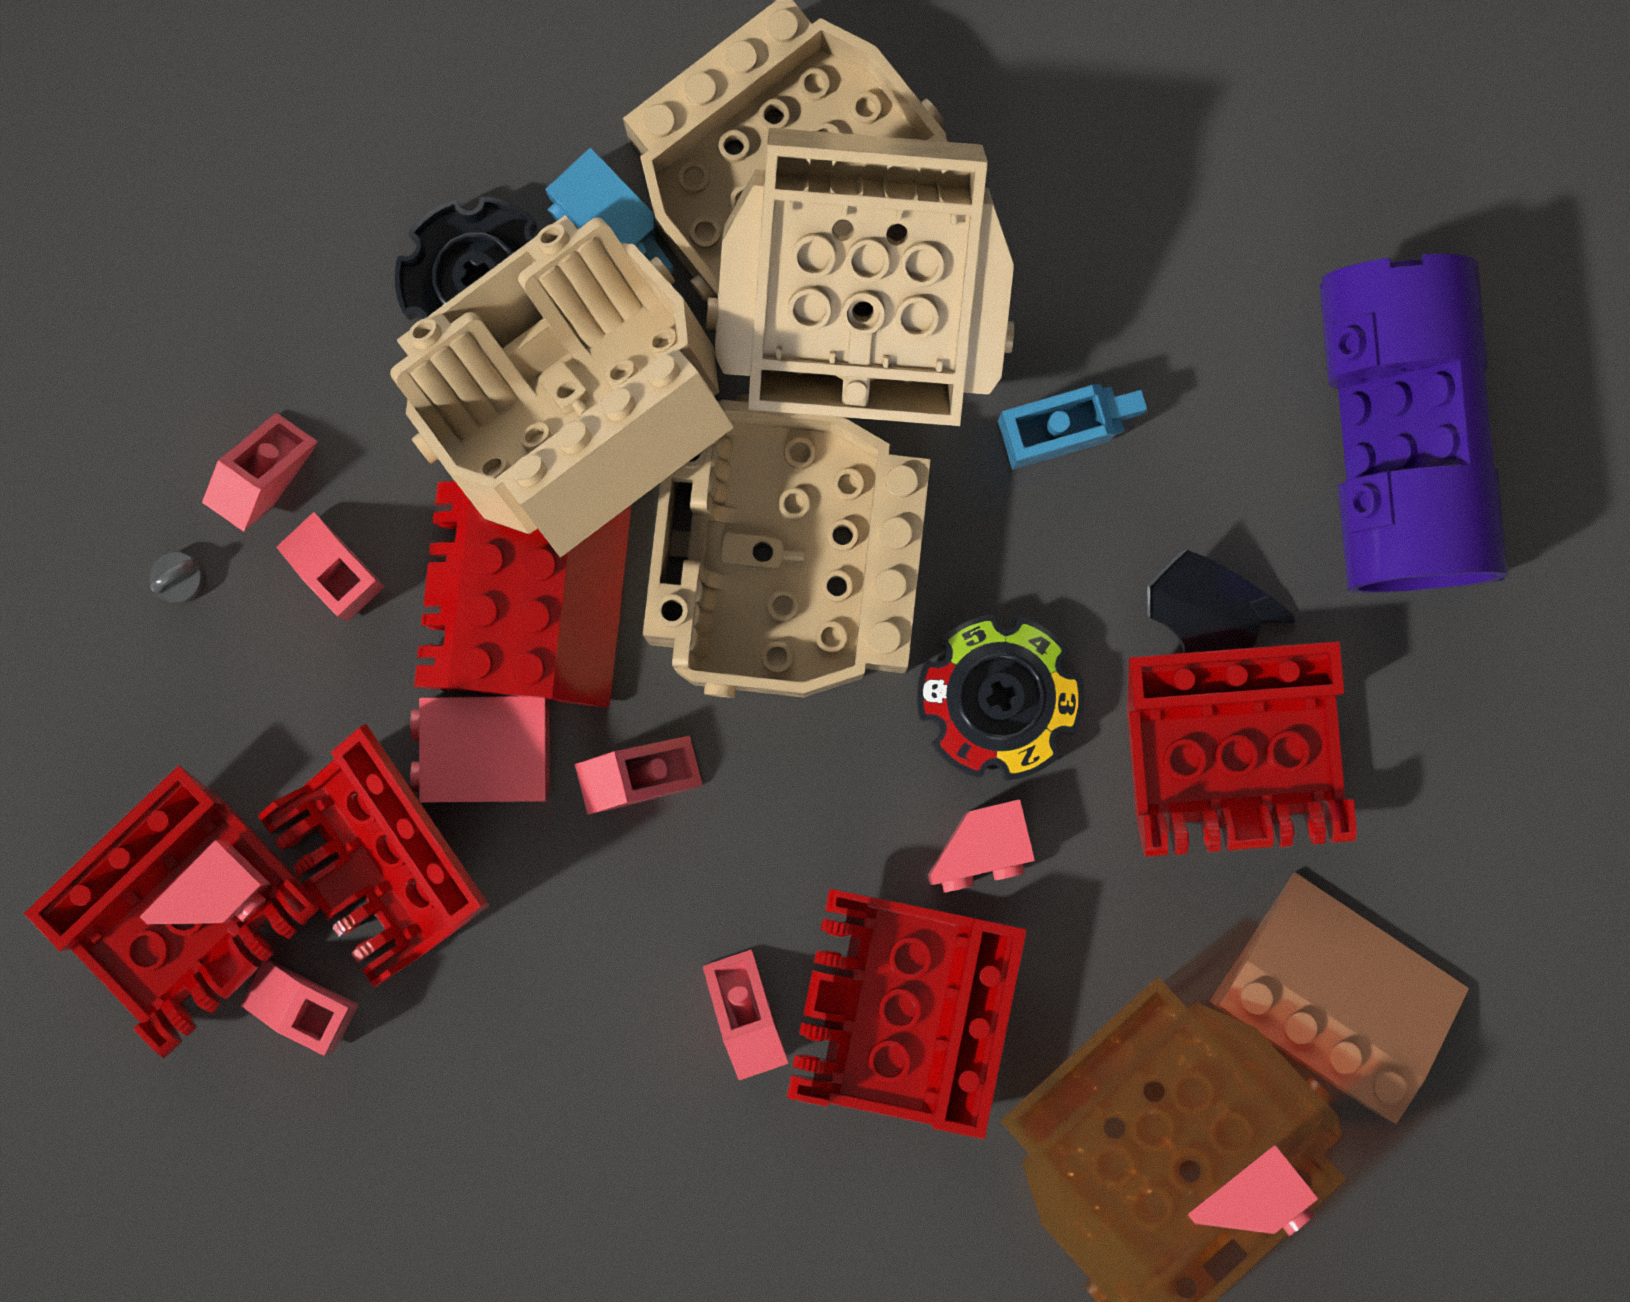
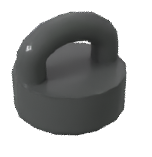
(176, 578)

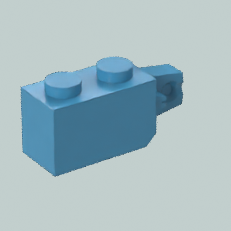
(594, 191)
(1066, 423)

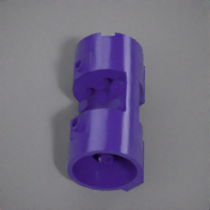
(1414, 424)

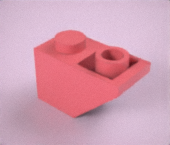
(330, 567)
(984, 842)
(299, 1007)

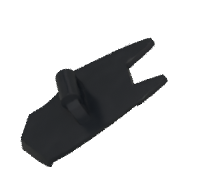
(1210, 604)

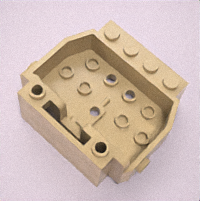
(773, 62)
(933, 294)
(562, 383)
(774, 621)

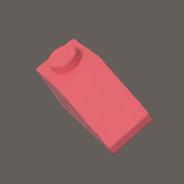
(258, 471)
(638, 774)
(211, 890)
(744, 1015)
(1260, 1199)

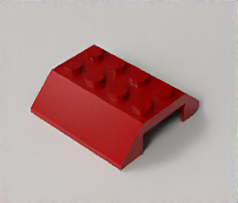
(519, 612)
(1238, 747)
(384, 854)
(162, 965)
(910, 1013)

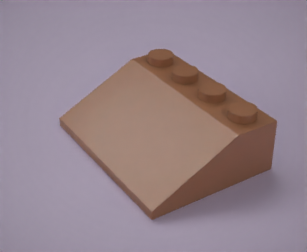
(1342, 998)

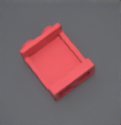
(481, 749)

